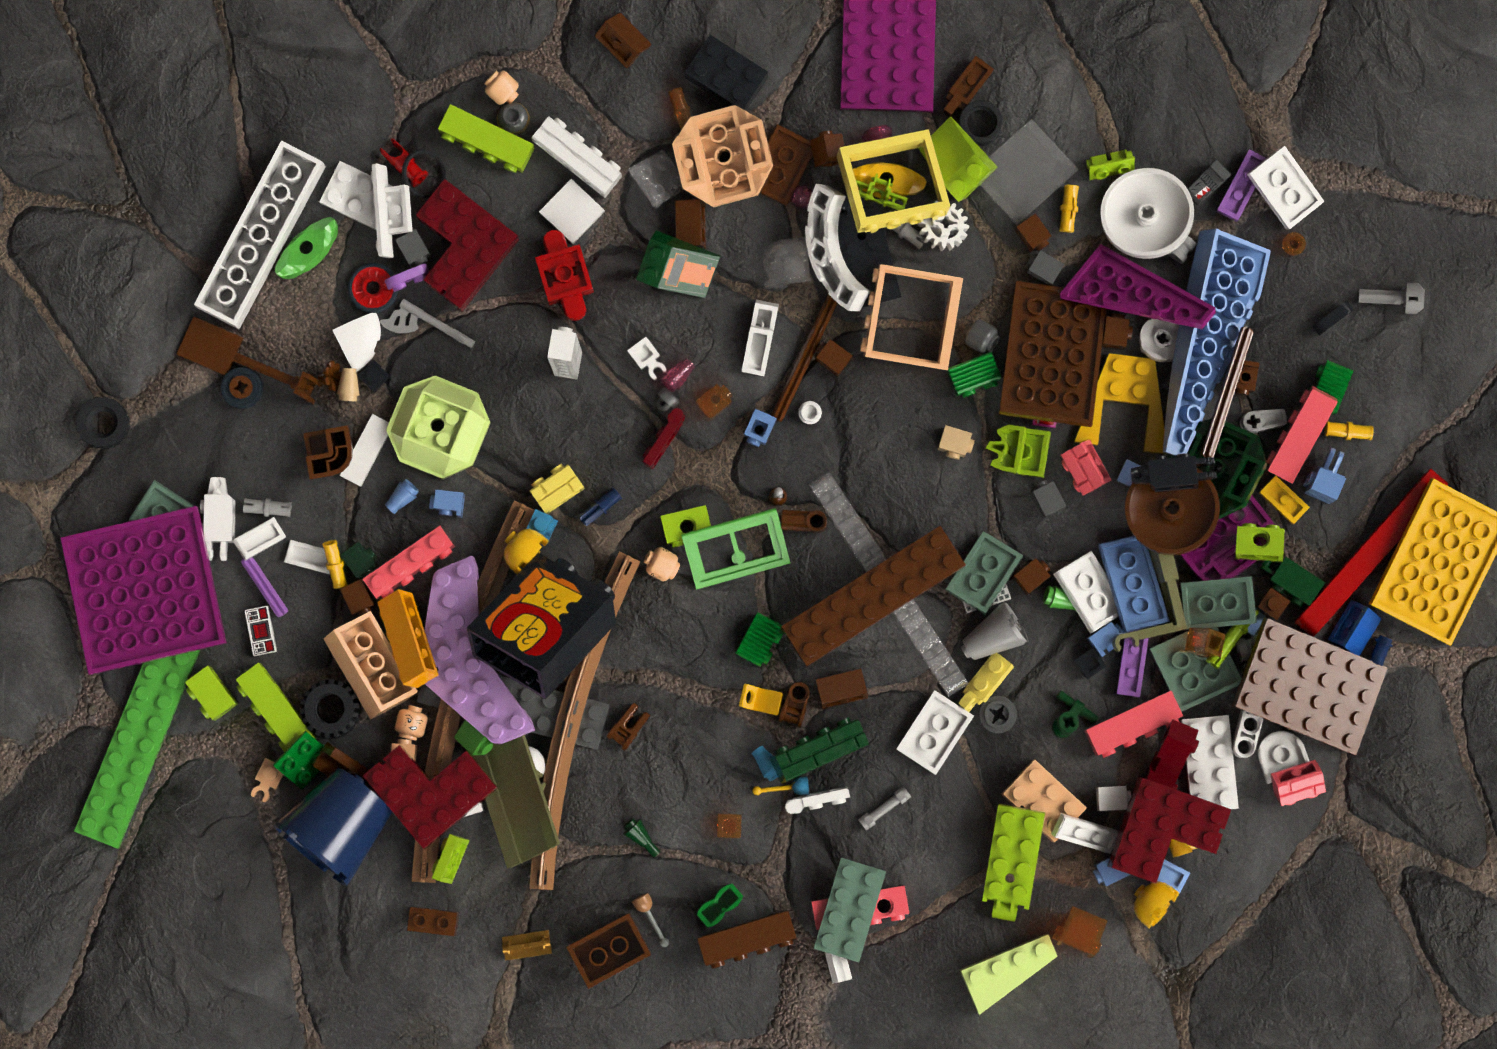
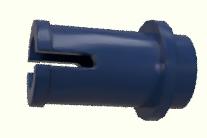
(1380, 650)

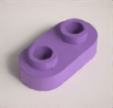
(399, 280)

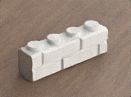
(576, 156)

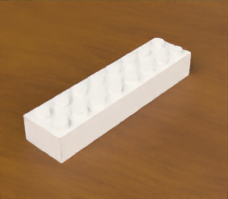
(260, 235)

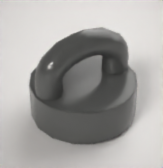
(667, 396)

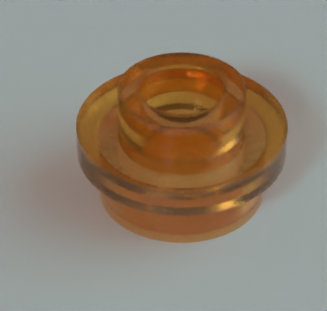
(1294, 237)

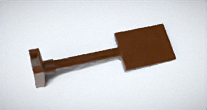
(219, 349)

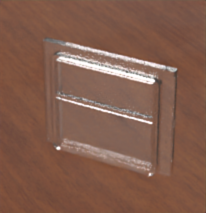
(1026, 172)

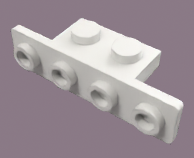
(391, 210)

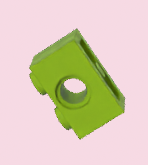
(672, 522)
(1248, 550)

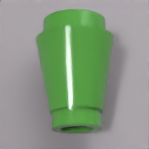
(1056, 598)

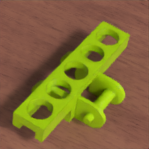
(870, 189)

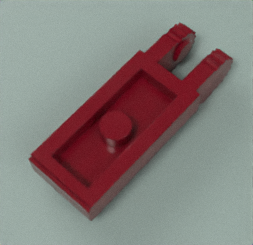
(664, 438)

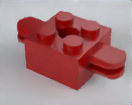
(564, 275)

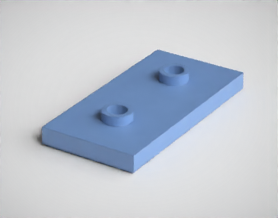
(1133, 584)

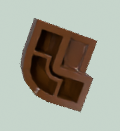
(328, 451)

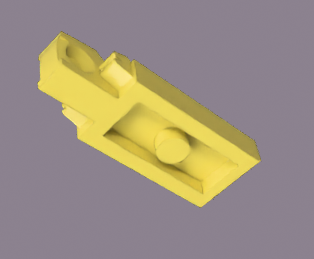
(985, 681)

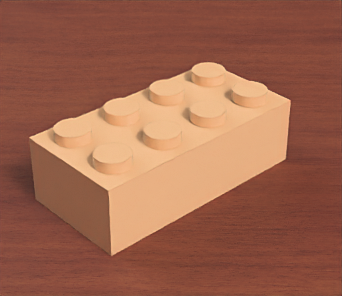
(368, 664)

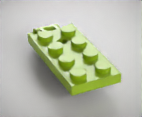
(1016, 853)

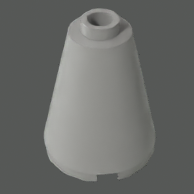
(995, 634)

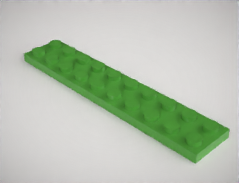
(134, 748)

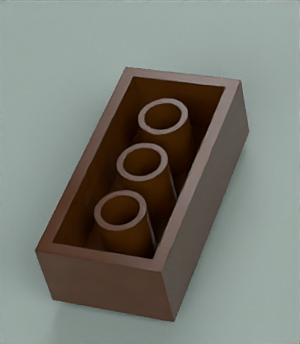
(746, 938)

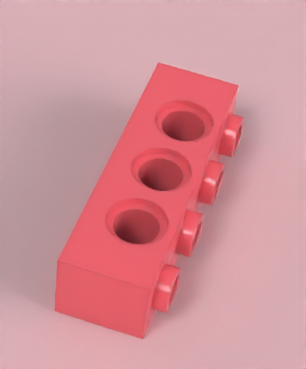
(894, 895)

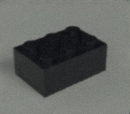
(726, 74)

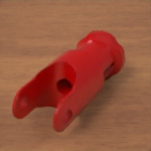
(414, 172)

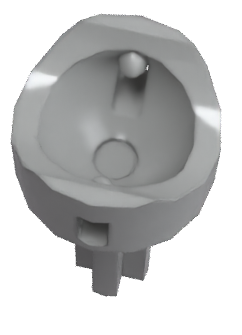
(1396, 297)

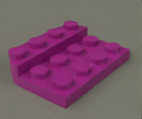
(1217, 555)

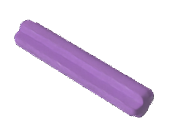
(265, 587)

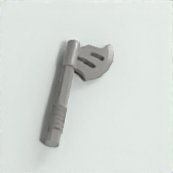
(416, 312)

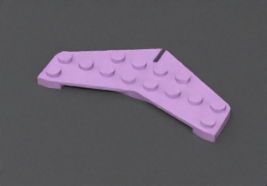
(464, 680)

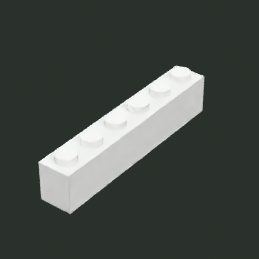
(564, 353)

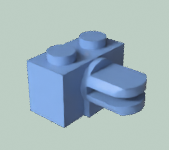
(1326, 483)

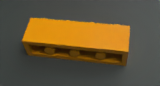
(407, 638)

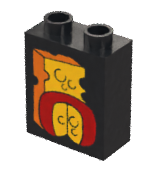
(543, 624)

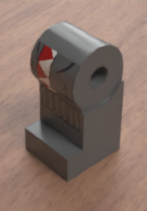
(1208, 182)

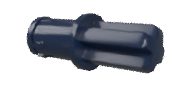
(600, 507)

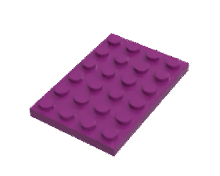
(888, 55)

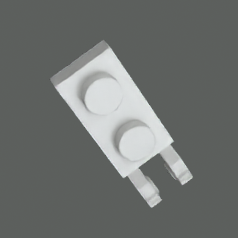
(815, 800)

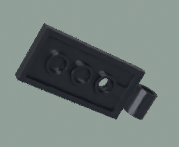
(866, 254)

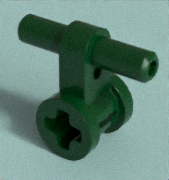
(1070, 717)

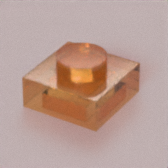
(729, 825)

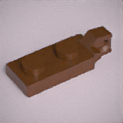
(967, 85)

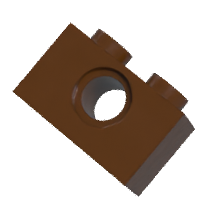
(433, 921)

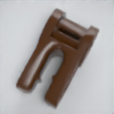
(629, 734)

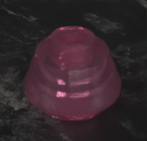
(877, 133)

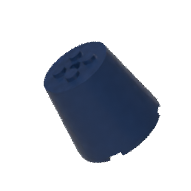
(336, 824)

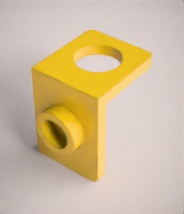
(761, 700)

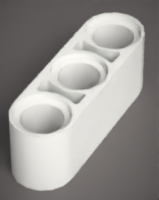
(1242, 734)

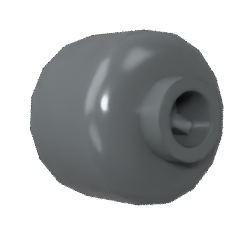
(981, 336)

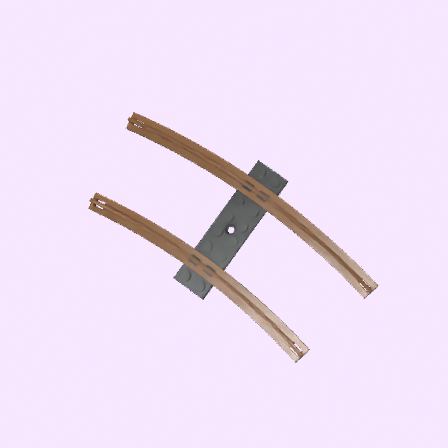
(563, 716)

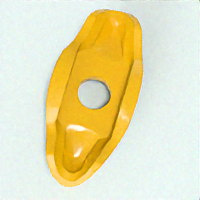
(905, 180)

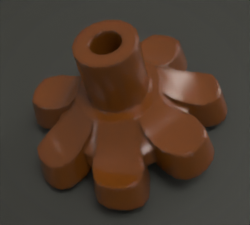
(330, 375)

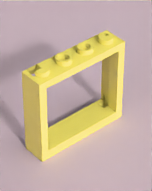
(883, 147)

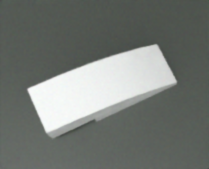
(760, 337)

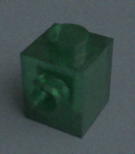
(360, 560)

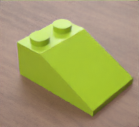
(960, 159)

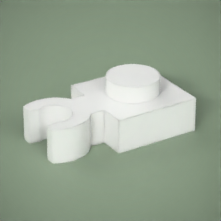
(646, 355)

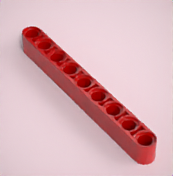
(1363, 560)

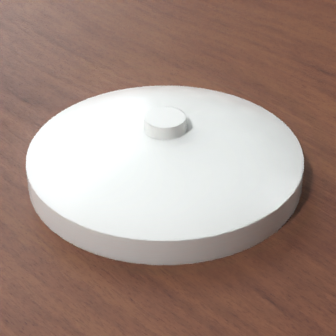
(1147, 213)

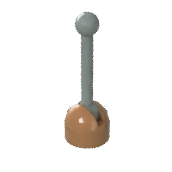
(643, 904)

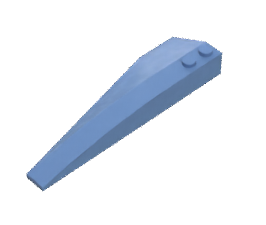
(1230, 278)

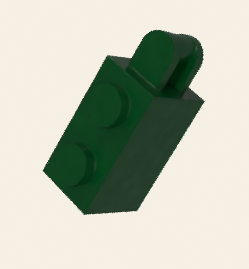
(1293, 581)

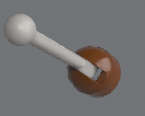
(777, 499)

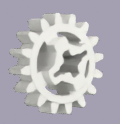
(939, 235)

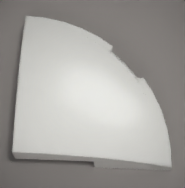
(359, 339)

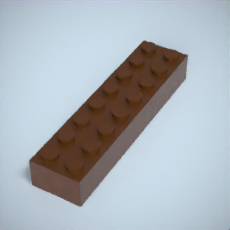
(873, 596)

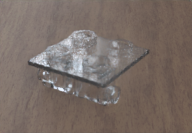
(657, 178)

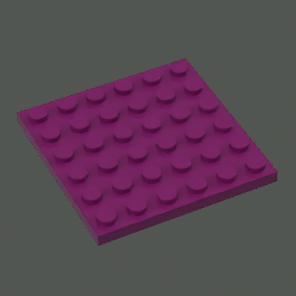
(143, 590)

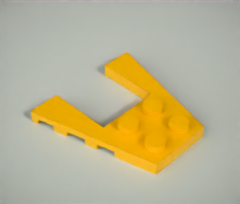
(1133, 382)

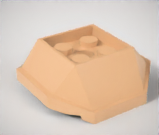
(699, 153)

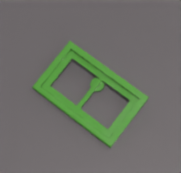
(741, 568)

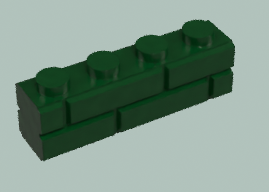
(819, 750)

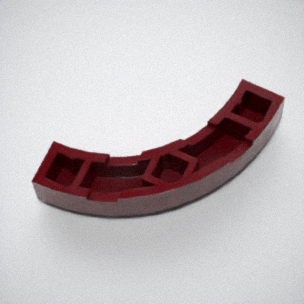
(1173, 753)

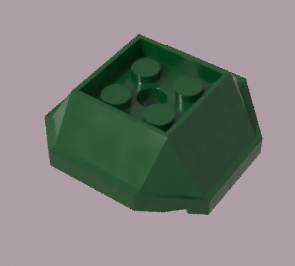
(1241, 463)

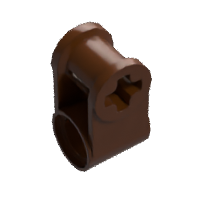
(794, 706)

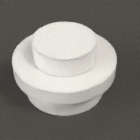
(809, 412)

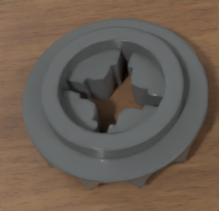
(1009, 712)

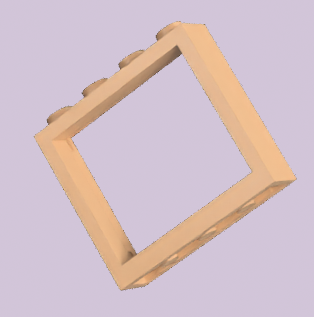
(948, 325)

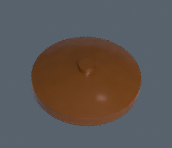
(1172, 519)

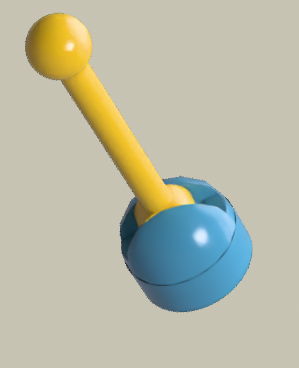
(799, 786)

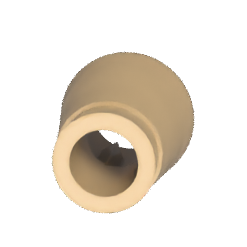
(348, 385)

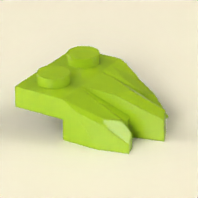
(1021, 450)

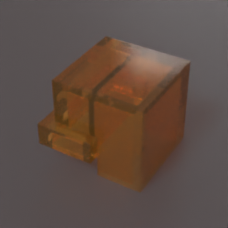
(1080, 931)

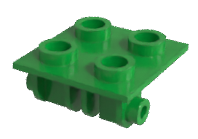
(298, 760)

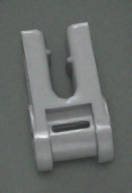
(1264, 419)

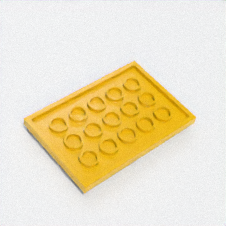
(1439, 562)

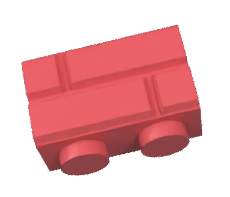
(1085, 468)
(1298, 783)

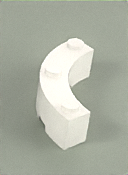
(825, 249)

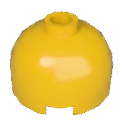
(522, 548)
(1153, 902)

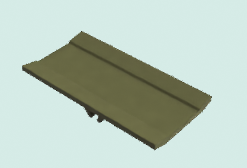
(519, 803)

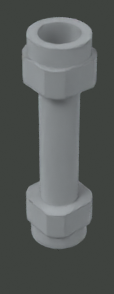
(900, 796)

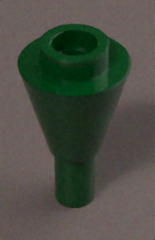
(636, 832)

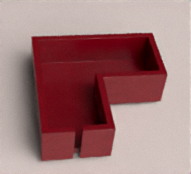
(476, 243)
(428, 805)
(1155, 818)

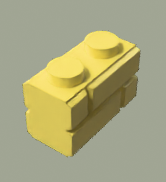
(557, 488)

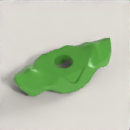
(293, 262)

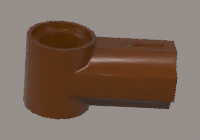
(800, 521)

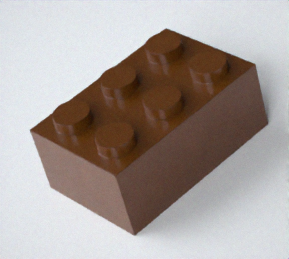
(609, 950)

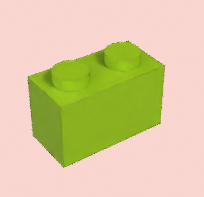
(211, 693)

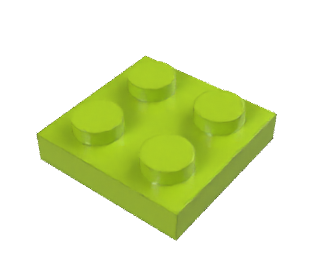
(450, 859)

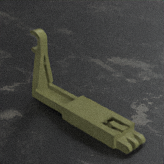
(1166, 575)

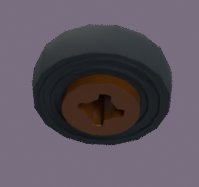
(244, 396)

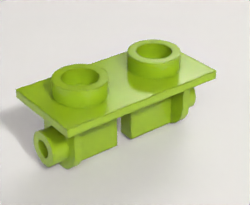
(1120, 163)

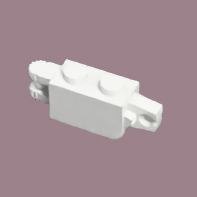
(218, 517)

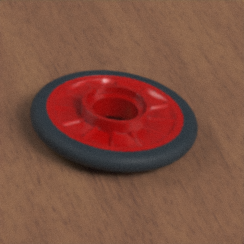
(358, 288)

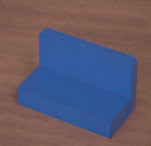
(1355, 628)

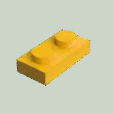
(1284, 500)

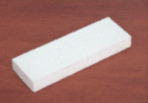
(366, 450)
(1085, 833)

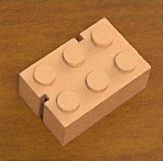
(1042, 792)

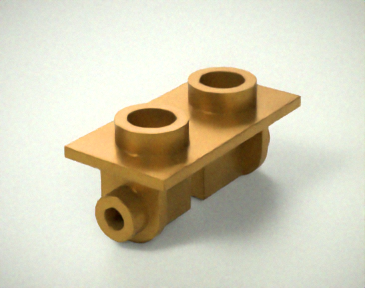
(526, 945)

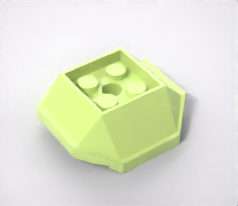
(442, 451)

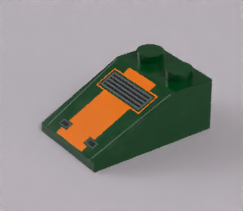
(677, 266)

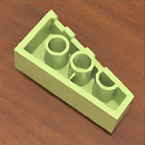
(1003, 972)

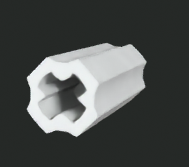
(838, 968)

